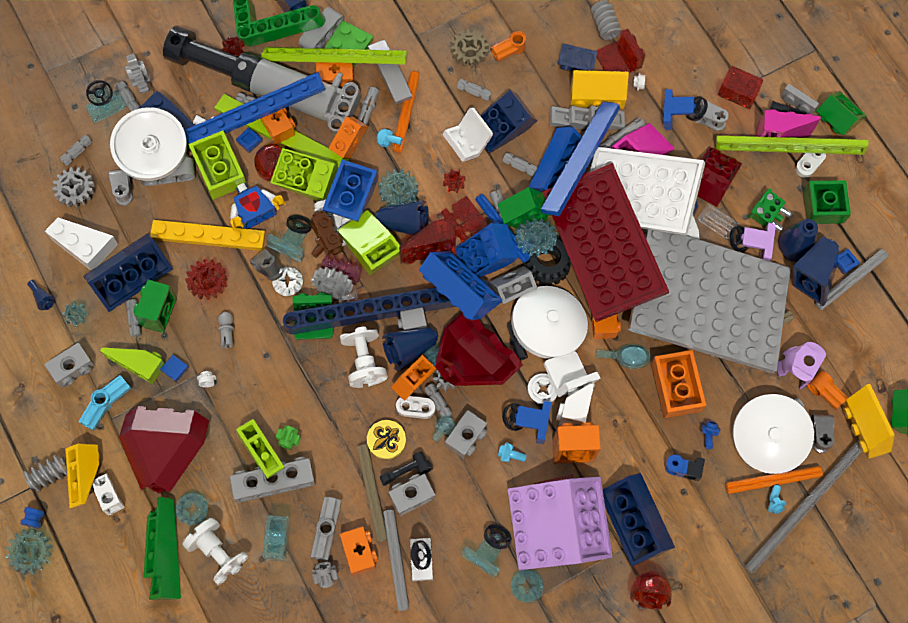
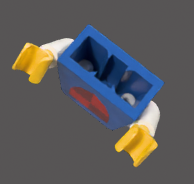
(253, 206)

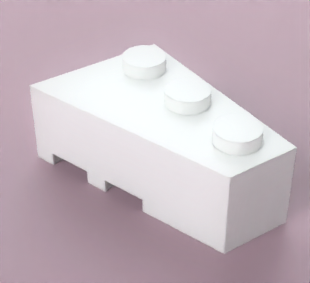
(81, 242)

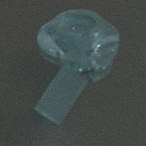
(445, 426)

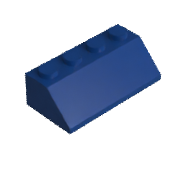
(555, 158)
(459, 284)

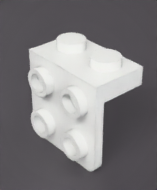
(469, 137)
(569, 374)

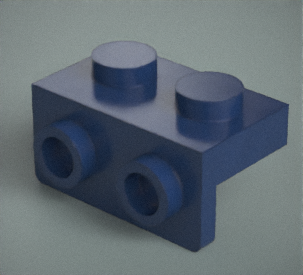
(577, 58)

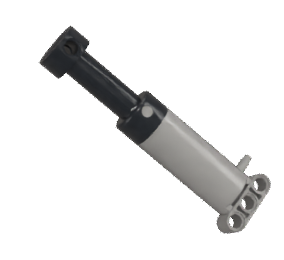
(261, 76)

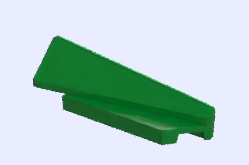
(161, 552)

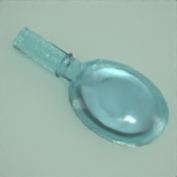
(628, 356)

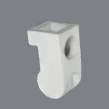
(107, 495)

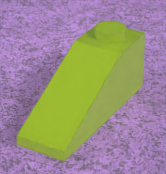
(139, 362)
(259, 448)

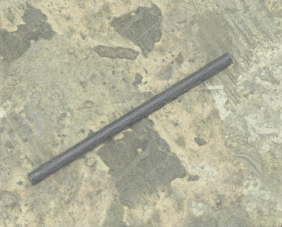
(804, 508)

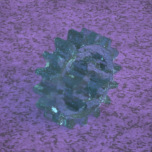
(390, 190)
(536, 237)
(21, 555)

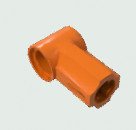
(508, 47)
(823, 386)

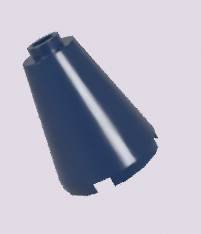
(405, 218)
(798, 239)
(408, 345)

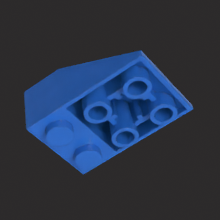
(488, 250)

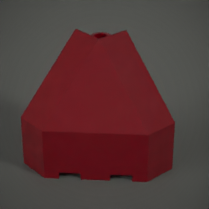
(474, 355)
(161, 444)

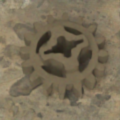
(470, 51)

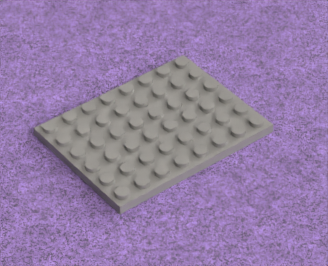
(715, 301)

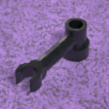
(419, 462)

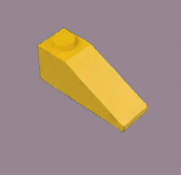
(82, 466)

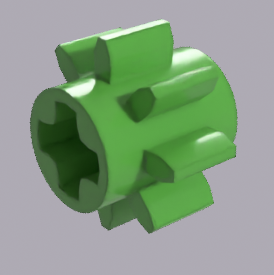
(288, 437)

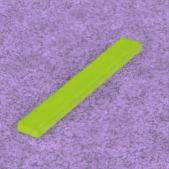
(335, 55)
(297, 143)
(791, 145)

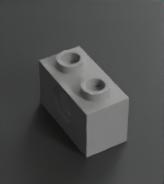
(514, 284)
(58, 366)
(471, 424)
(403, 503)

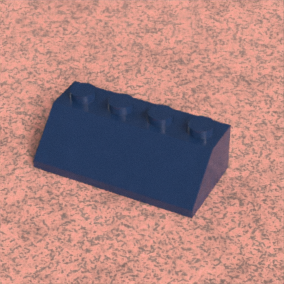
(128, 272)
(636, 519)

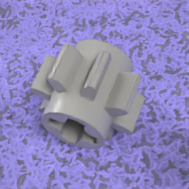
(441, 384)
(324, 574)

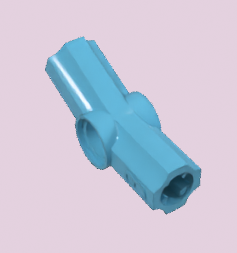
(95, 411)

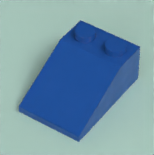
(351, 190)

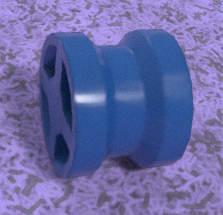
(32, 518)

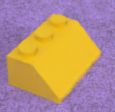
(595, 87)
(869, 422)

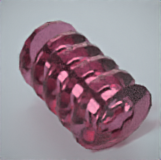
(353, 272)

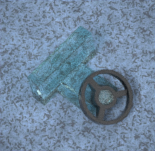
(103, 103)
(292, 239)
(488, 550)

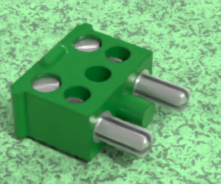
(768, 208)

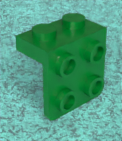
(305, 301)

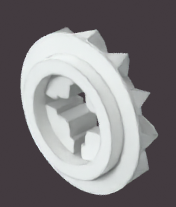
(293, 286)
(533, 388)

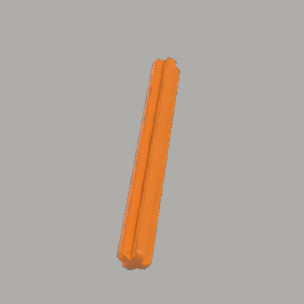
(406, 111)
(774, 479)

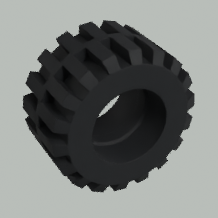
(550, 274)

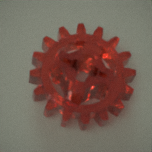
(209, 286)

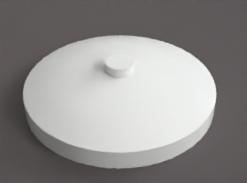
(148, 144)
(549, 322)
(773, 433)

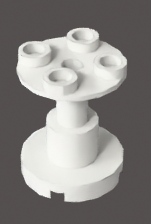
(365, 365)
(211, 546)

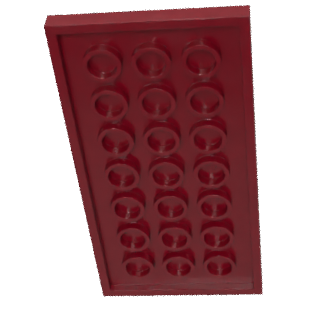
(608, 245)

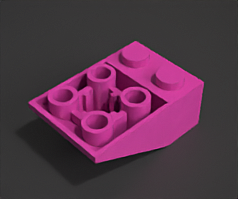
(786, 124)
(645, 140)

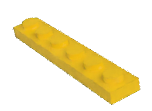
(207, 235)

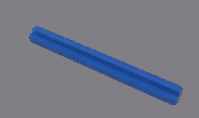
(495, 218)

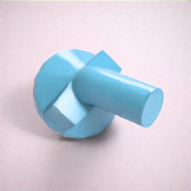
(385, 138)
(506, 453)
(776, 505)

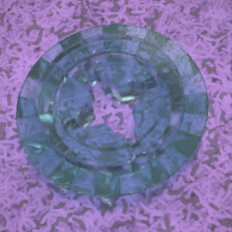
(186, 502)
(519, 591)

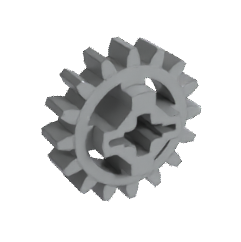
(137, 73)
(73, 187)
(331, 282)

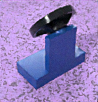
(682, 106)
(529, 418)

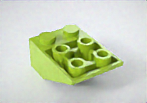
(304, 174)
(370, 242)

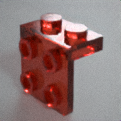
(622, 55)
(740, 87)

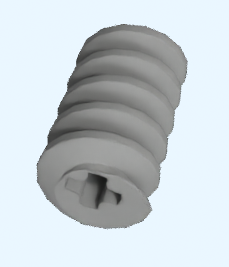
(606, 20)
(46, 473)

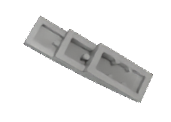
(392, 76)
(580, 117)

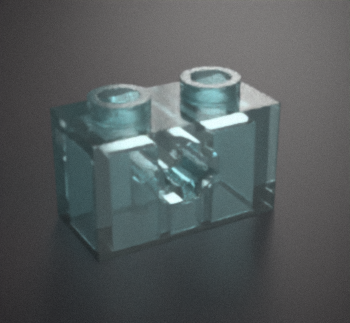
(276, 538)

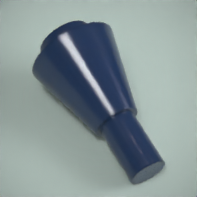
(43, 299)

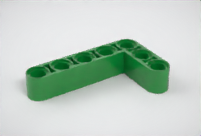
(291, 23)

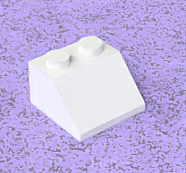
(575, 407)

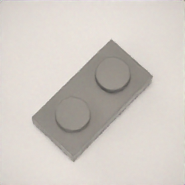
(799, 99)

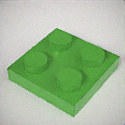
(349, 37)

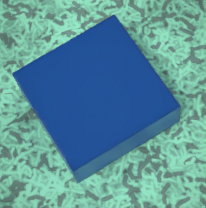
(249, 140)
(847, 261)
(174, 368)

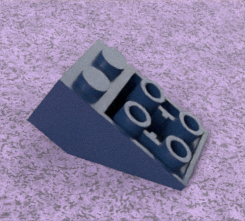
(507, 120)

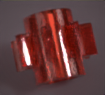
(233, 46)
(454, 181)

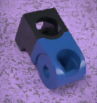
(684, 468)

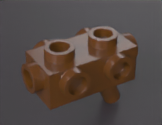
(327, 238)

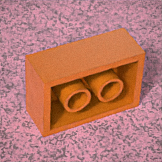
(678, 384)
(576, 443)

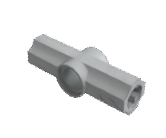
(323, 541)

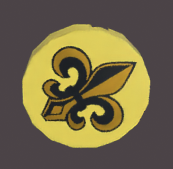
(386, 439)

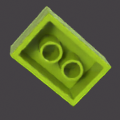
(217, 164)

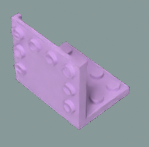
(559, 523)

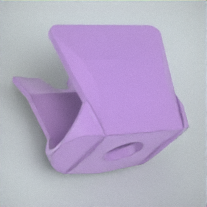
(795, 364)

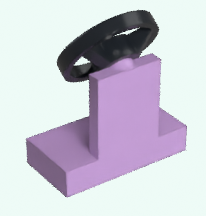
(755, 239)

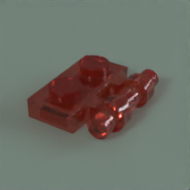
(468, 215)

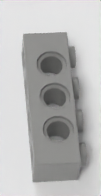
(283, 484)

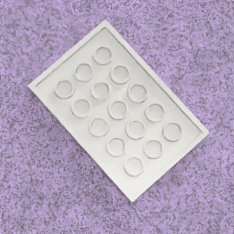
(657, 186)

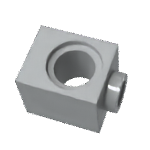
(412, 319)

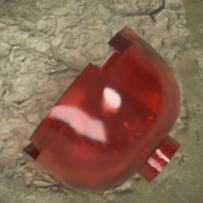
(266, 160)
(651, 591)

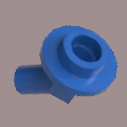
(709, 428)

